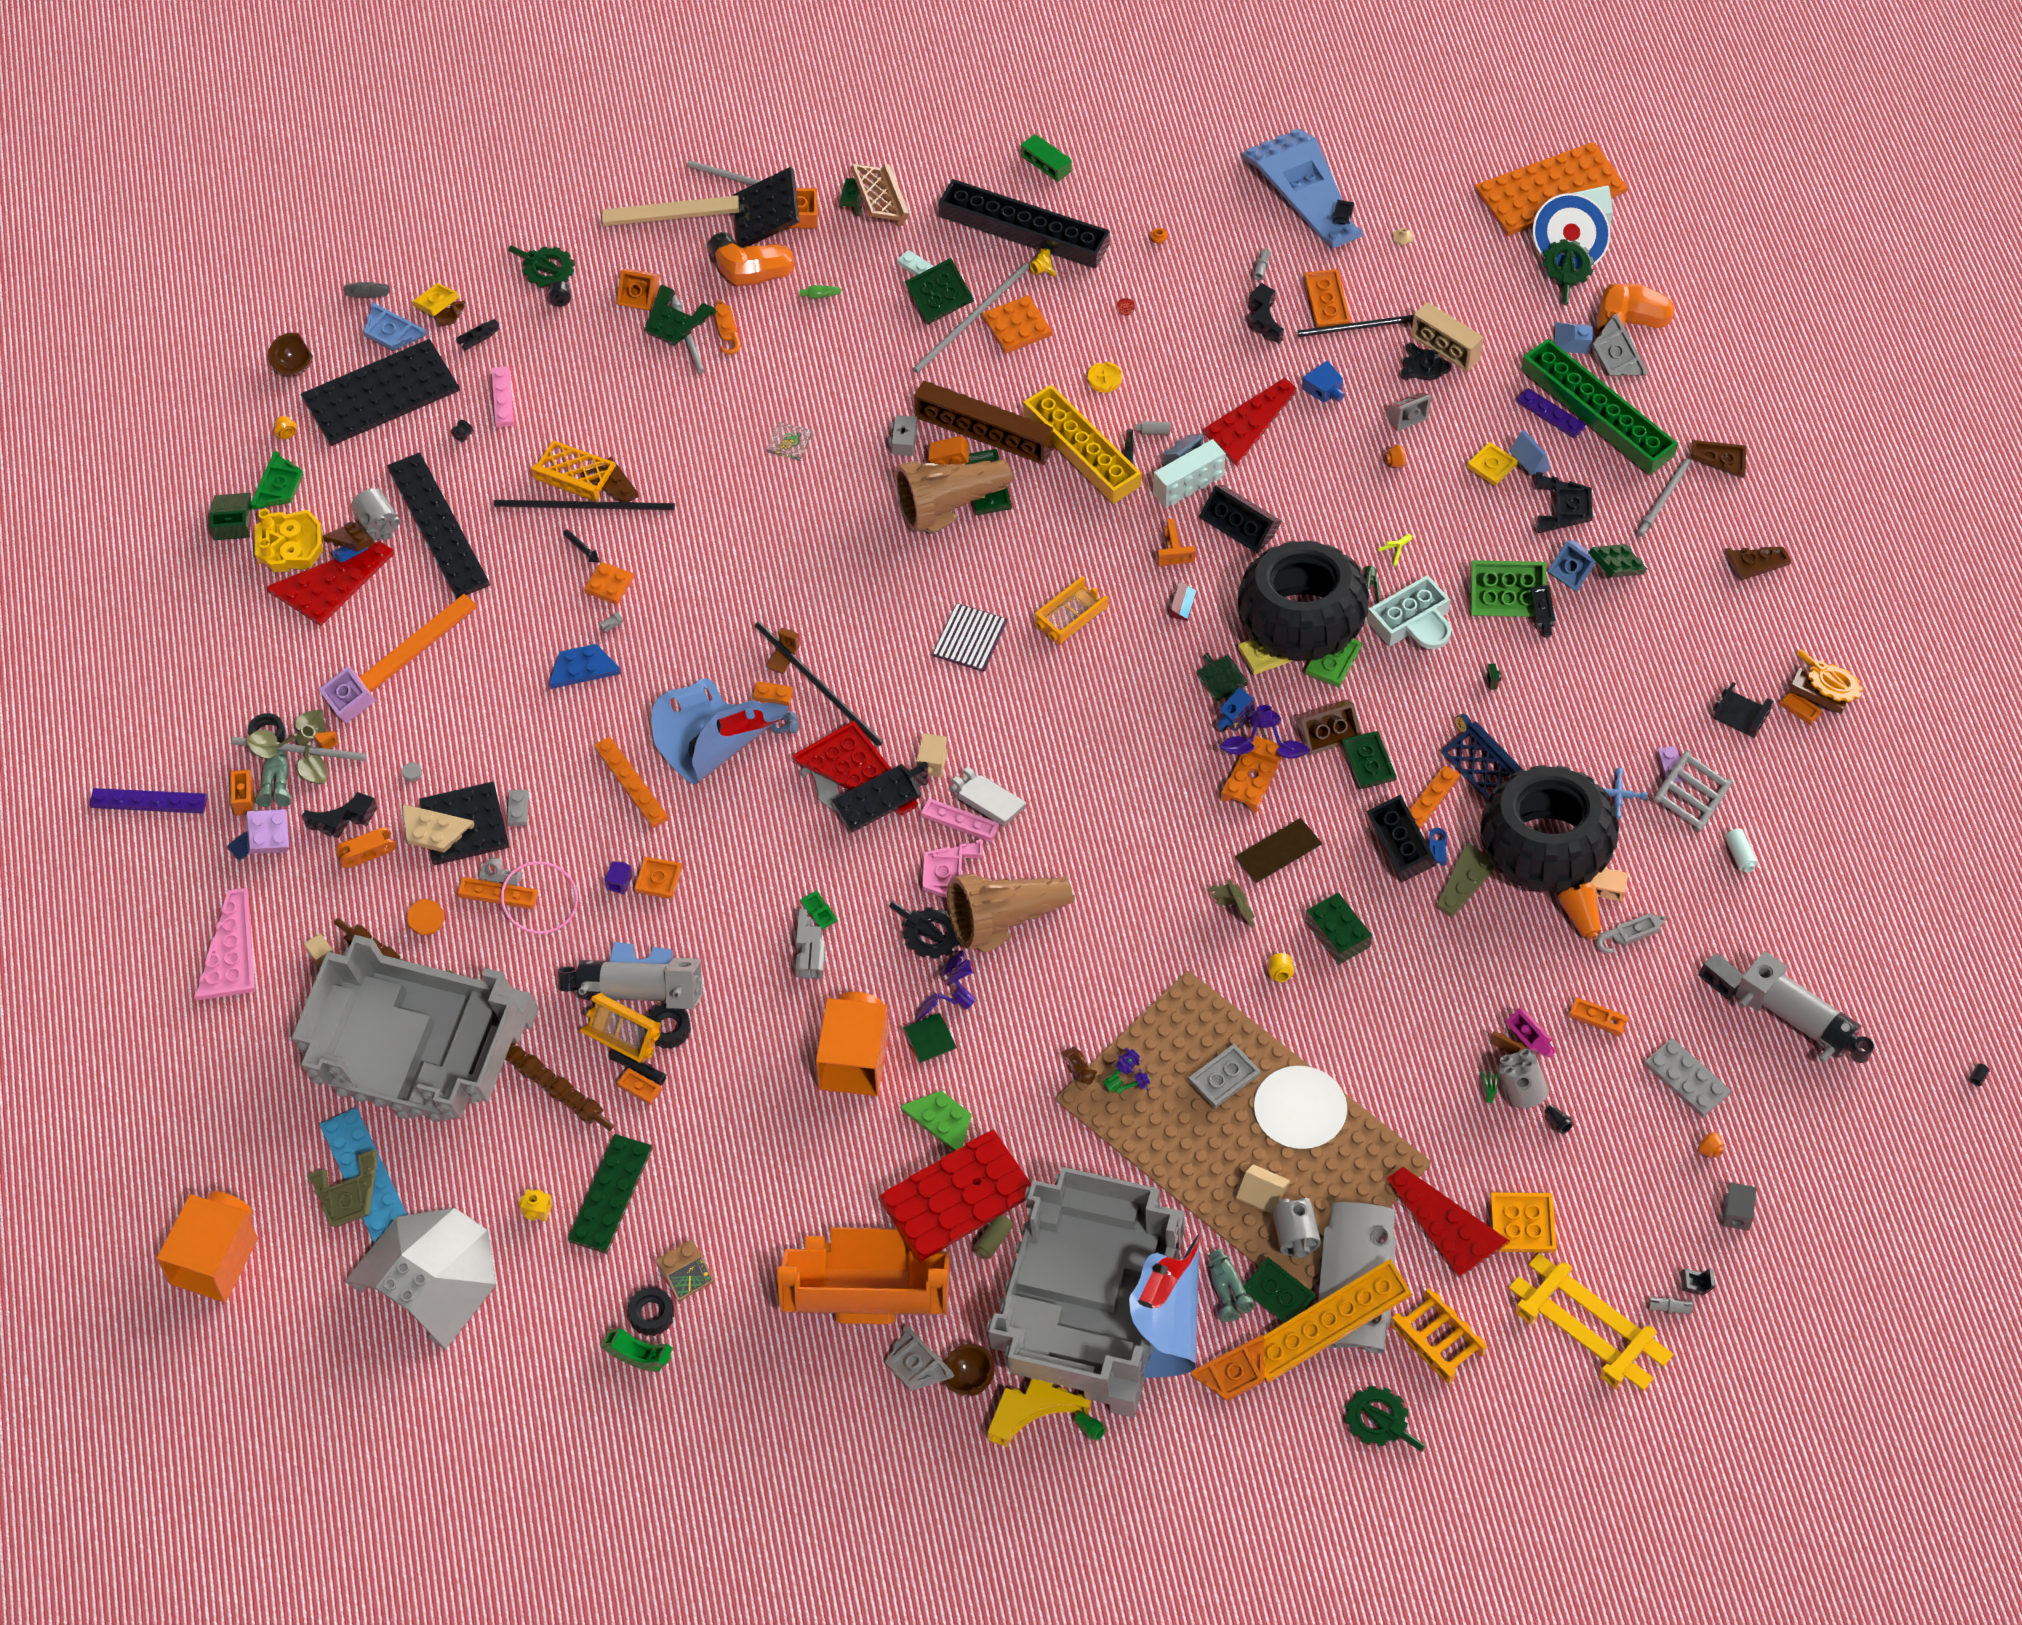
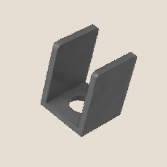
(1739, 1206)

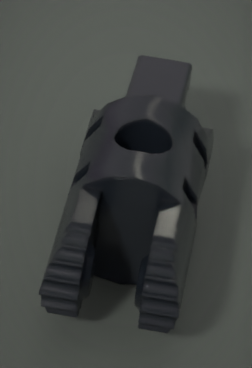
(478, 334)

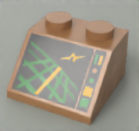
(684, 1270)

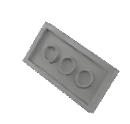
(1687, 1077)

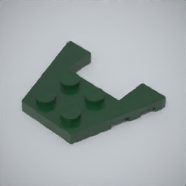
(671, 324)

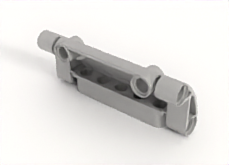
(1351, 1250)

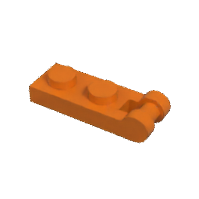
(1598, 1016)

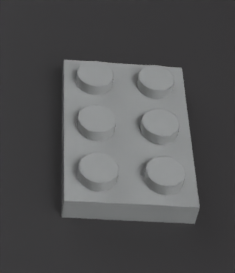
(1224, 1076)

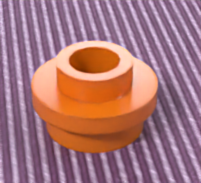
(1159, 235)

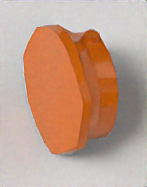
(425, 917)

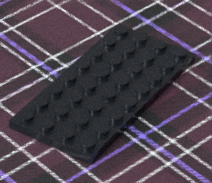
(380, 392)

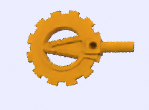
(1832, 680)

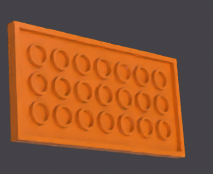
(1521, 193)

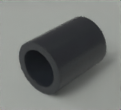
(1979, 1074)

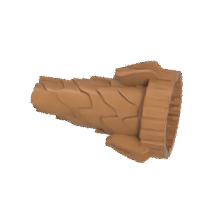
(933, 490)
(986, 907)

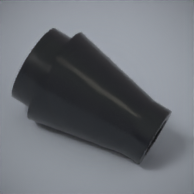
(1560, 1121)

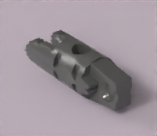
(366, 289)

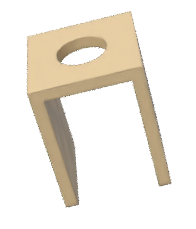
(934, 753)

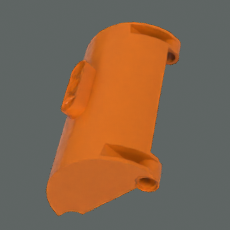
(863, 1277)

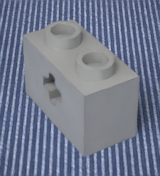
(904, 435)

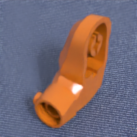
(1634, 305)

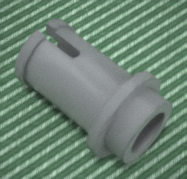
(611, 622)

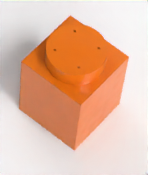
(853, 1044)
(209, 1245)

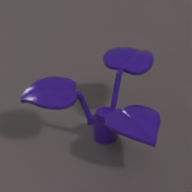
(1264, 718)
(961, 994)

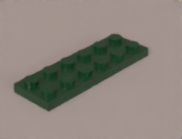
(610, 1194)

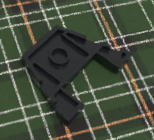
(1572, 503)

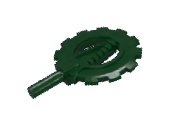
(540, 261)
(1567, 275)
(1390, 1425)

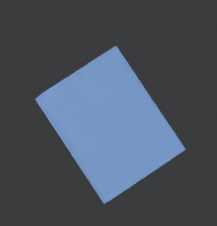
(1530, 454)

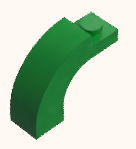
(635, 1352)

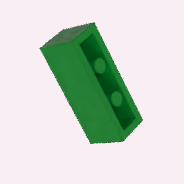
(1046, 157)

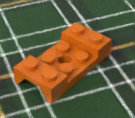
(1262, 761)

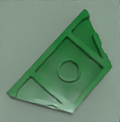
(278, 483)

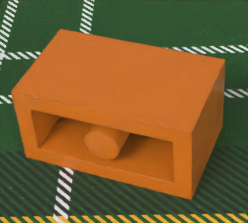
(949, 451)
(242, 792)

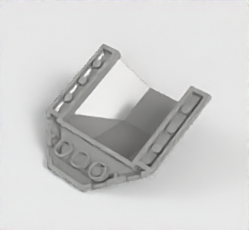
(433, 1268)

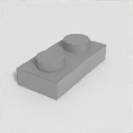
(518, 808)

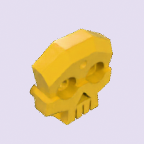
(275, 540)

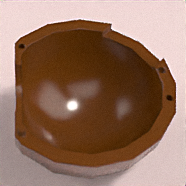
(289, 355)
(971, 1368)

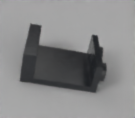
(1741, 712)

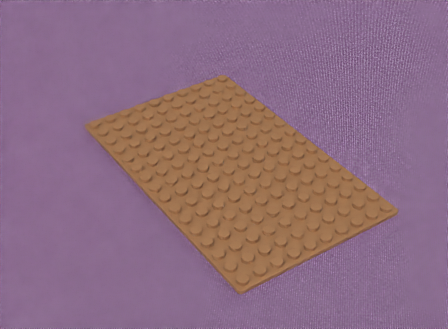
(1205, 1151)

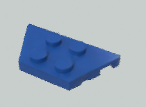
(582, 665)

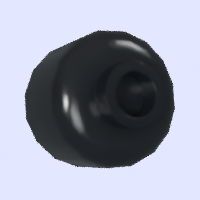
(559, 293)

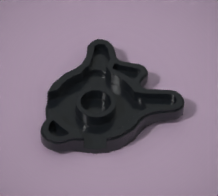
(1424, 364)

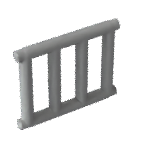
(1678, 771)

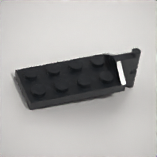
(880, 796)

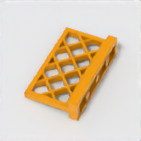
(564, 480)

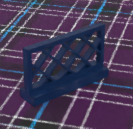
(1491, 747)

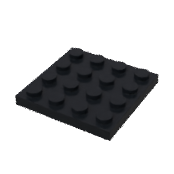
(767, 208)
(475, 804)

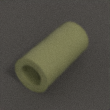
(993, 1237)

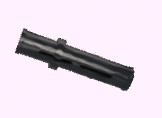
(643, 1069)

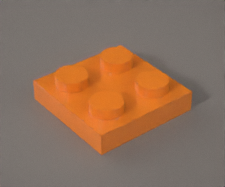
(609, 583)
(658, 877)

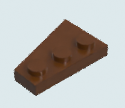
(1721, 456)
(617, 484)
(350, 535)
(1755, 562)
(1802, 687)

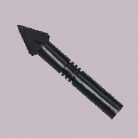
(593, 556)

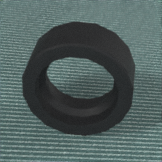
(268, 719)

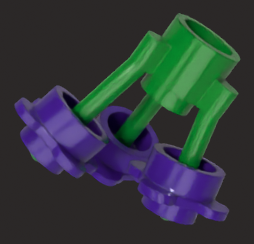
(1125, 1065)

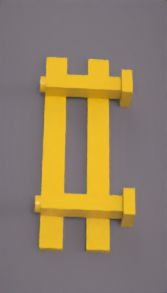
(1618, 1364)

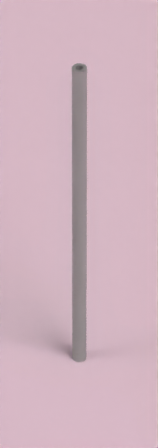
(971, 318)

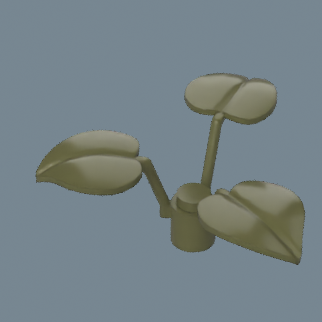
(312, 768)

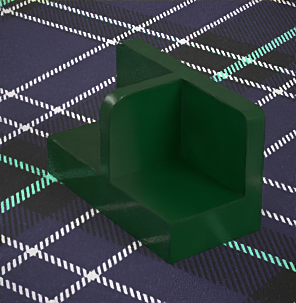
(851, 196)

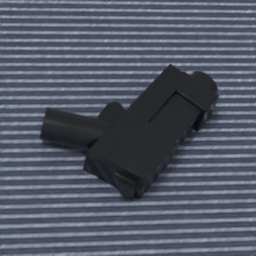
(1129, 445)

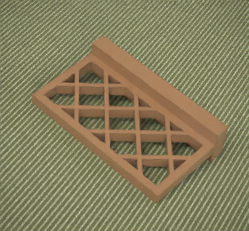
(890, 191)

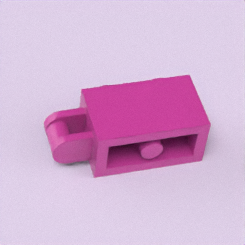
(1531, 1033)

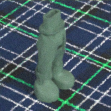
(273, 768)
(1223, 1276)

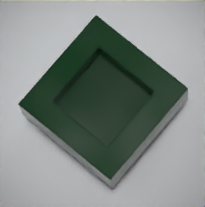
(1493, 676)

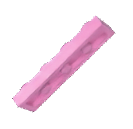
(502, 396)
(959, 820)

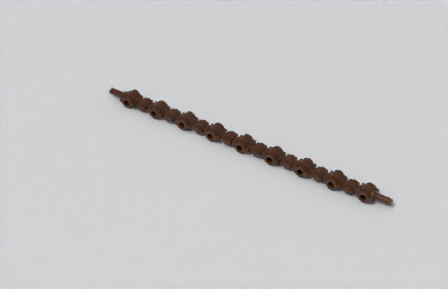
(528, 1065)

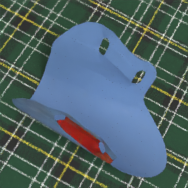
(698, 715)
(1173, 1316)

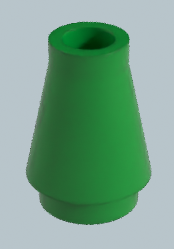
(1091, 1427)

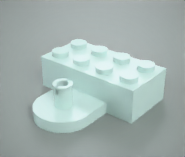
(1413, 612)

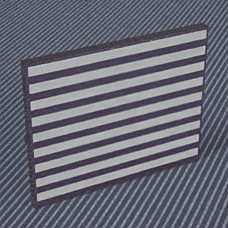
(970, 637)

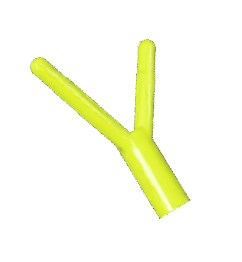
(1401, 542)

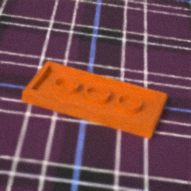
(1327, 298)

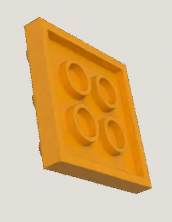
(1525, 1221)

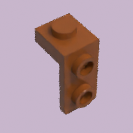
(789, 639)
(1503, 1042)

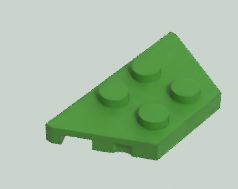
(941, 1118)

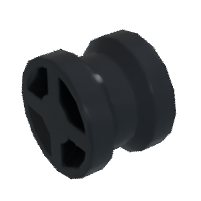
(462, 430)

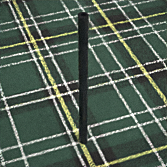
(1353, 326)

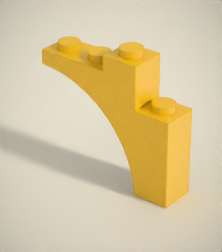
(1020, 1409)

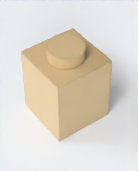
(317, 949)

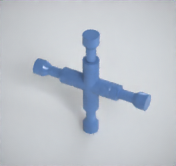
(1618, 793)

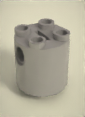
(375, 514)
(1523, 1079)
(1296, 1227)

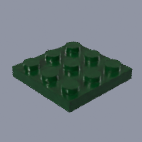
(939, 291)

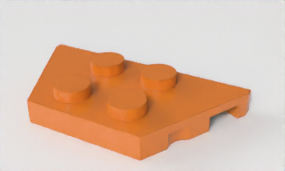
(1234, 1371)

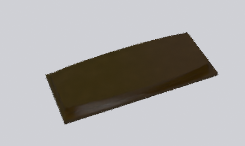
(1278, 850)

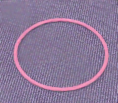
(532, 931)

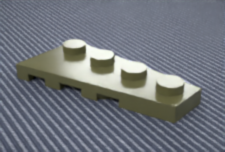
(1467, 877)

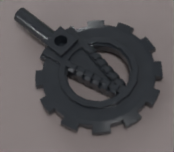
(920, 924)

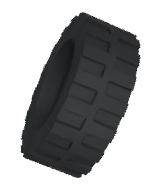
(684, 1027)
(647, 1296)

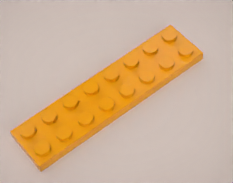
(1333, 1318)

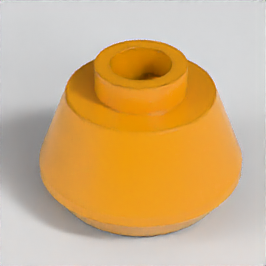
(284, 427)

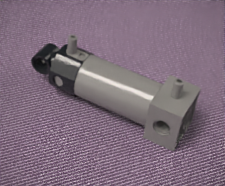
(674, 983)
(1833, 1030)

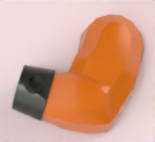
(752, 263)

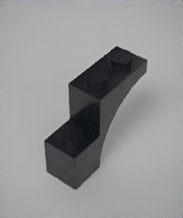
(1261, 321)
(332, 823)

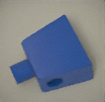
(1324, 383)

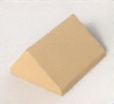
(1262, 1189)

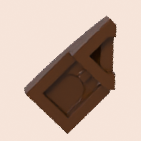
(449, 315)

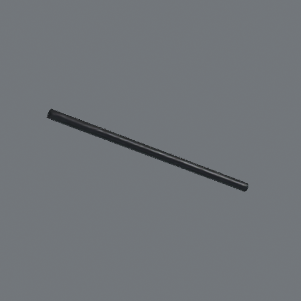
(584, 504)
(820, 685)

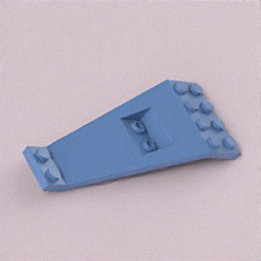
(1304, 179)

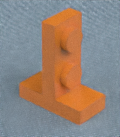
(1174, 553)

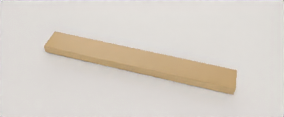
(670, 210)

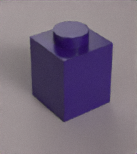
(618, 877)

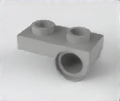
(500, 874)

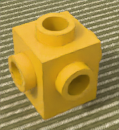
(535, 1205)

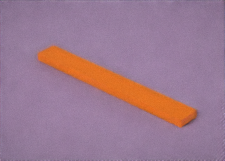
(418, 642)

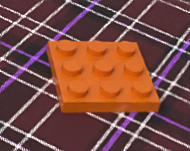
(1017, 324)

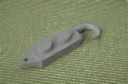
(1632, 931)

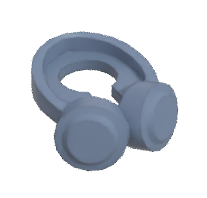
(792, 726)

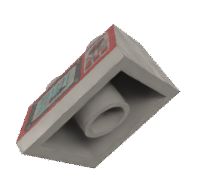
(1409, 411)

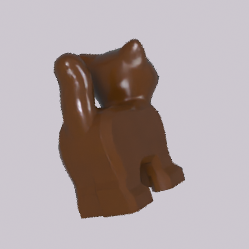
(1078, 1065)

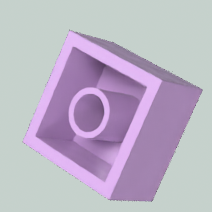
(347, 694)
(267, 831)

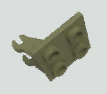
(1232, 895)

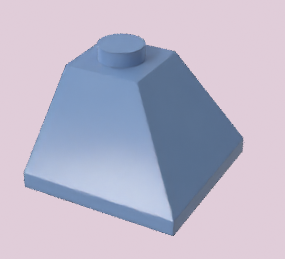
(1574, 337)
(1572, 564)

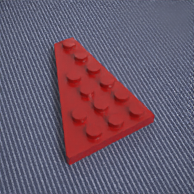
(328, 586)
(846, 759)

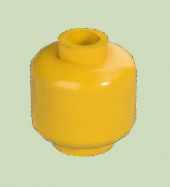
(1280, 967)

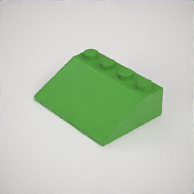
(1504, 587)

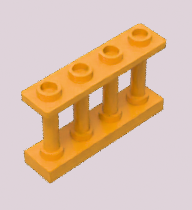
(1432, 1354)

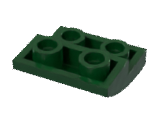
(930, 1038)

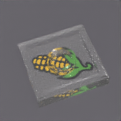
(789, 441)

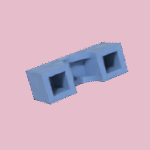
(626, 953)

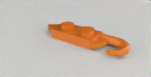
(727, 327)

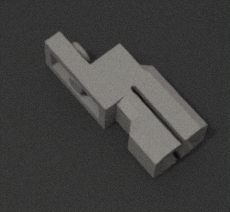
(810, 947)

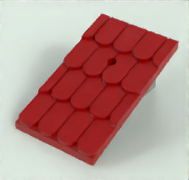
(956, 1195)

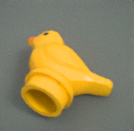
(1042, 263)

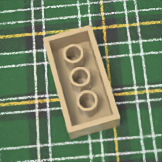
(1447, 336)

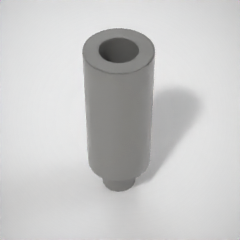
(1153, 427)

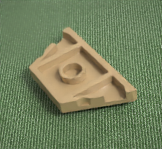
(433, 829)

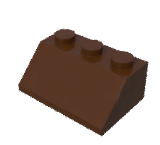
(1327, 726)

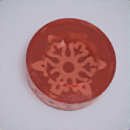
(1125, 306)

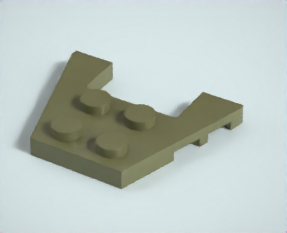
(348, 1199)

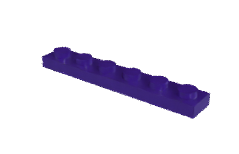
(148, 800)

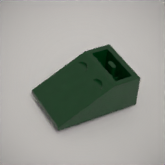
(230, 516)

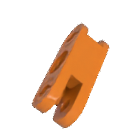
(365, 847)

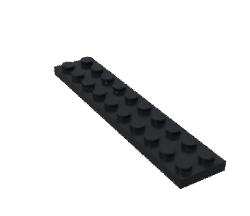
(438, 525)

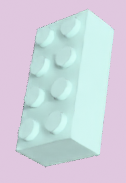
(1189, 473)

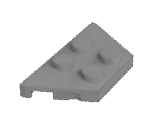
(1617, 351)
(915, 1362)

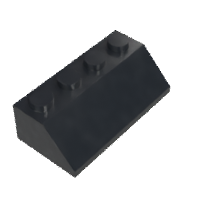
(1239, 518)

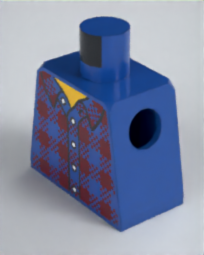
(1236, 711)

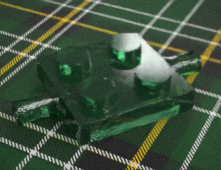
(1221, 677)

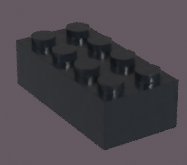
(1401, 838)

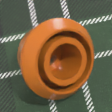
(1396, 456)
(1711, 1145)

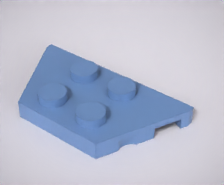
(390, 328)

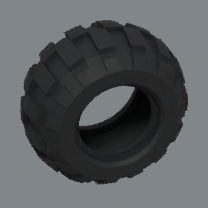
(1303, 628)
(1546, 859)

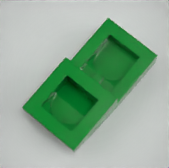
(818, 910)

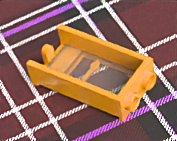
(1069, 611)
(622, 1028)

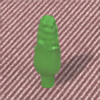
(820, 291)

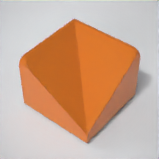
(326, 739)

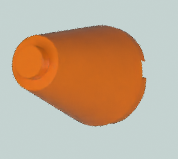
(1582, 909)

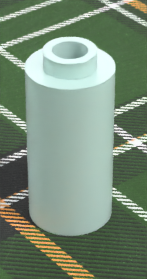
(1741, 850)

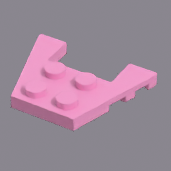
(946, 863)

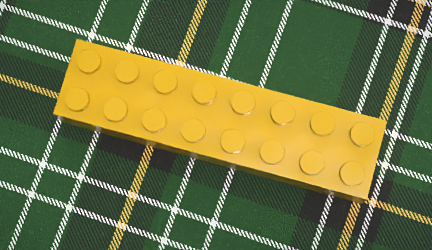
(1084, 444)

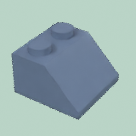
(1182, 447)

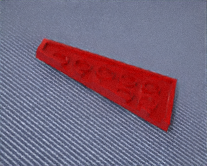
(1248, 422)
(1454, 1231)

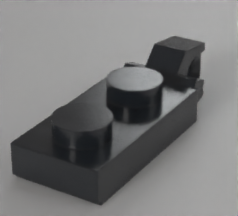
(1543, 609)

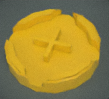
(1104, 377)

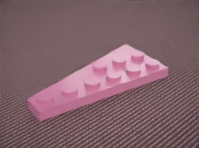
(230, 955)

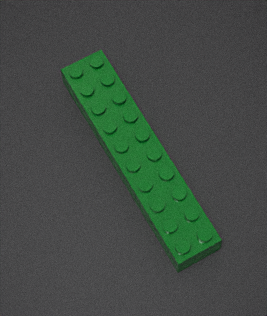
(1599, 406)

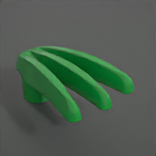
(1489, 1088)

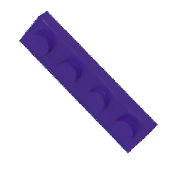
(1551, 413)

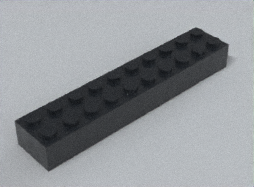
(1024, 223)

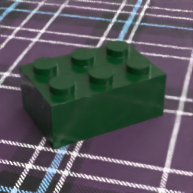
(1338, 928)

